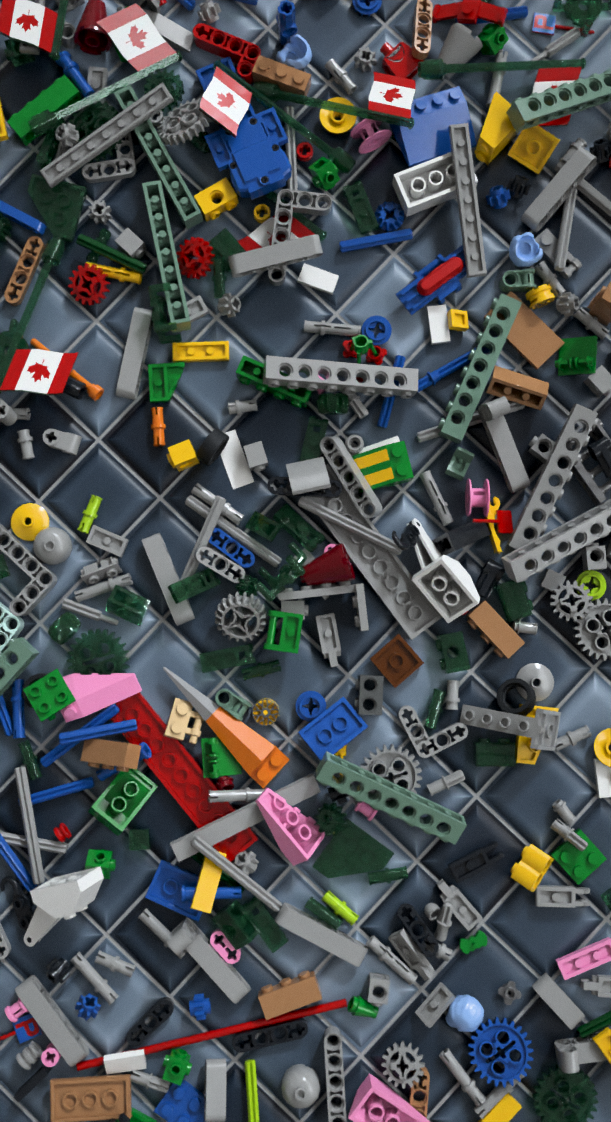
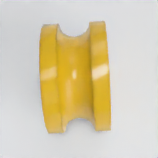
(257, 209)

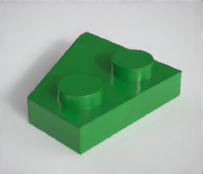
(164, 380)

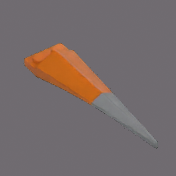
(252, 751)

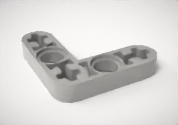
(121, 161)
(423, 738)

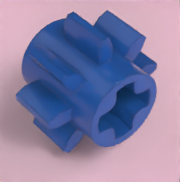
(498, 197)
(87, 1006)
(200, 1007)

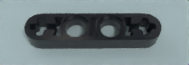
(308, 494)
(271, 1039)

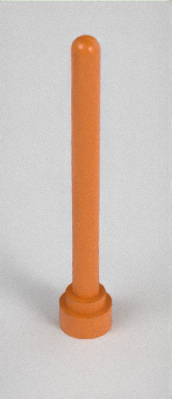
(94, 391)

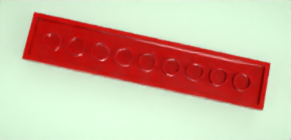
(179, 772)

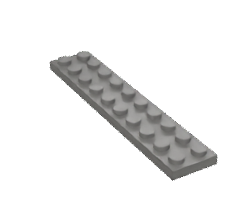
(379, 566)

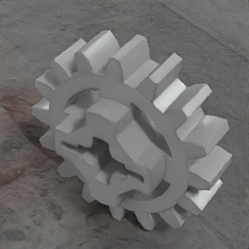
(562, 602)
(394, 1064)

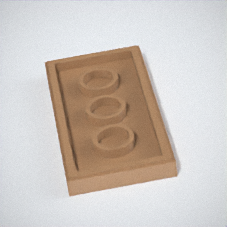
(531, 336)
(90, 1098)

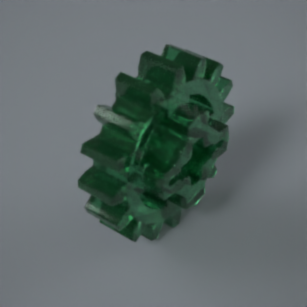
(168, 79)

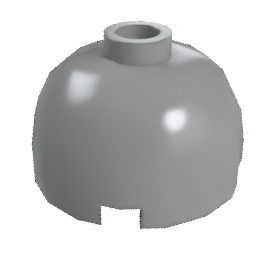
(52, 546)
(300, 1086)

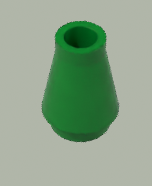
(361, 1007)

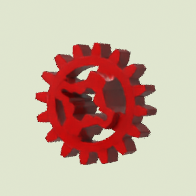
(197, 248)
(82, 287)

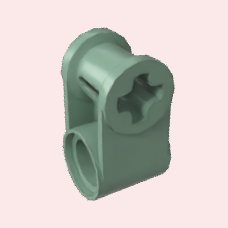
(521, 280)
(233, 704)

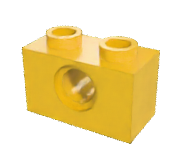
(219, 190)
(182, 455)

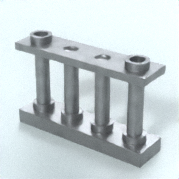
(586, 477)

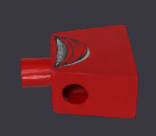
(399, 61)

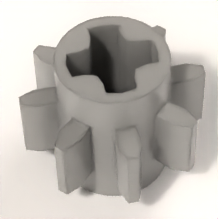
(209, 11)
(365, 59)
(67, 135)
(104, 216)
(567, 304)
(229, 305)
(246, 862)

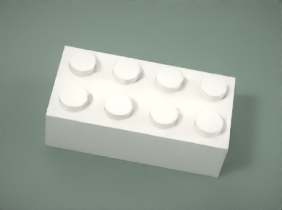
(426, 184)

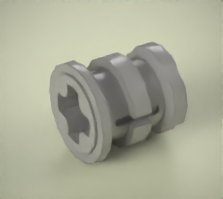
(29, 1055)

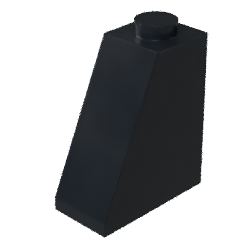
(461, 537)

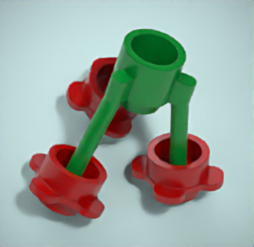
(360, 345)

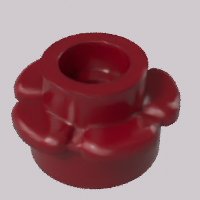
(225, 783)

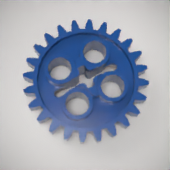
(512, 1068)

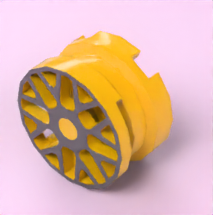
(540, 296)
(265, 712)

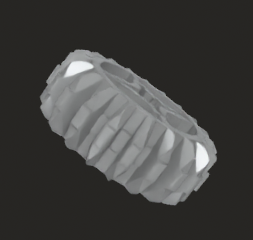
(238, 623)

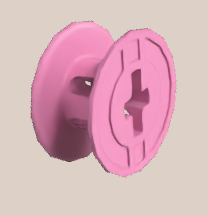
(374, 140)
(477, 497)

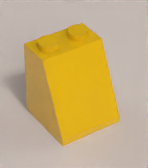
(496, 130)

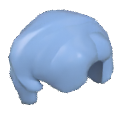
(296, 53)
(524, 250)
(465, 1013)

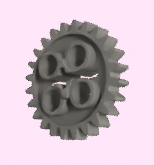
(183, 123)
(589, 638)
(387, 758)

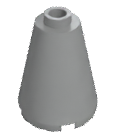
(459, 46)

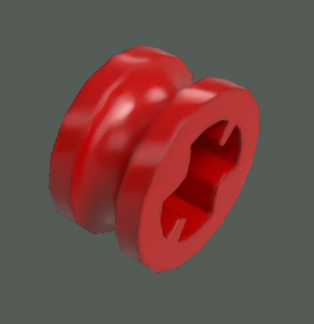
(304, 145)
(62, 832)

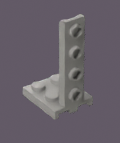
(358, 600)
(542, 728)

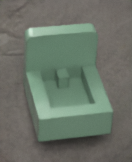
(459, 463)

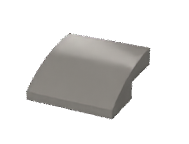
(308, 475)

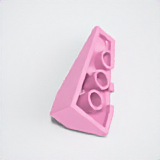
(97, 692)
(291, 829)
(381, 1104)

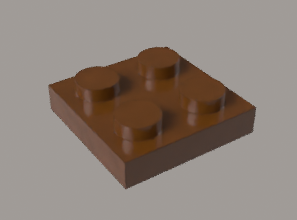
(396, 660)

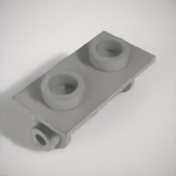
(109, 568)

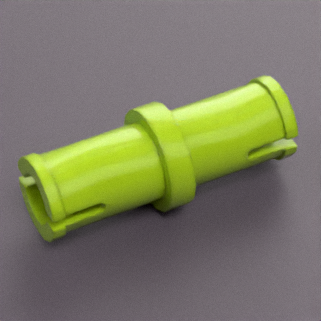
(89, 514)
(340, 907)

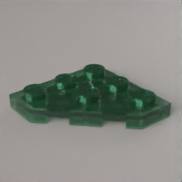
(58, 205)
(352, 853)

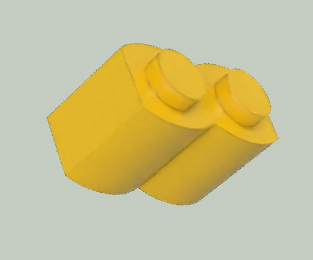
(531, 867)

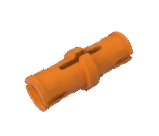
(158, 426)

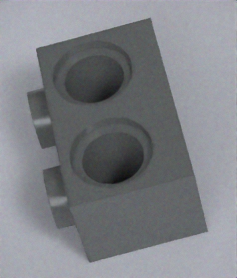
(375, 694)

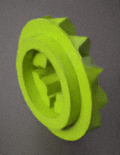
(597, 580)

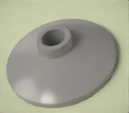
(536, 671)

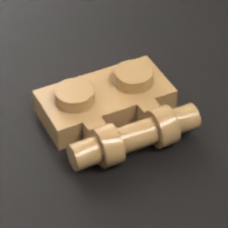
(179, 719)

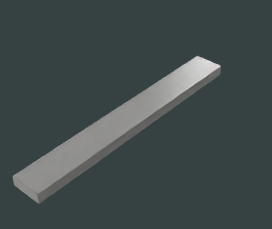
(107, 135)
(467, 200)
(242, 818)

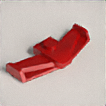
(469, 11)

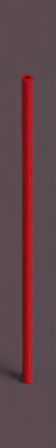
(224, 1031)

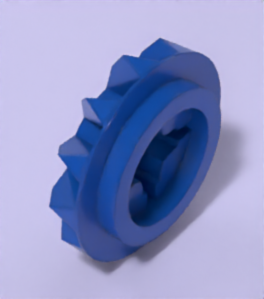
(363, 9)
(389, 224)
(384, 326)
(304, 699)

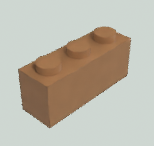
(287, 77)
(601, 305)
(518, 387)
(494, 630)
(111, 754)
(289, 994)

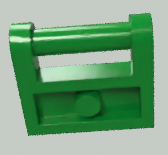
(289, 634)

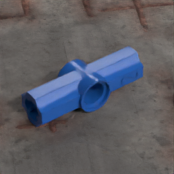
(286, 21)

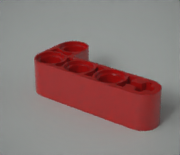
(207, 36)

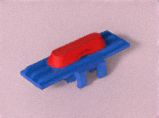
(438, 283)

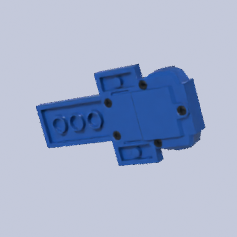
(255, 154)

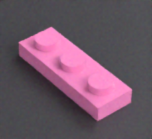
(585, 958)

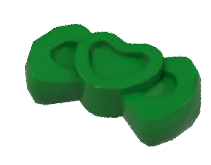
(473, 942)

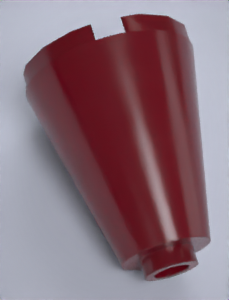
(88, 34)
(329, 567)

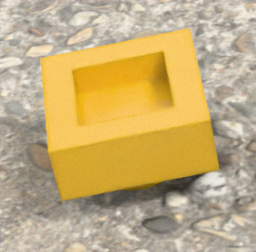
(457, 320)

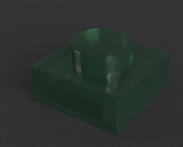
(139, 839)

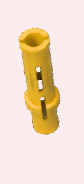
(119, 273)

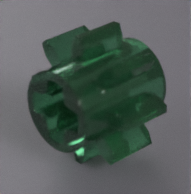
(243, 583)

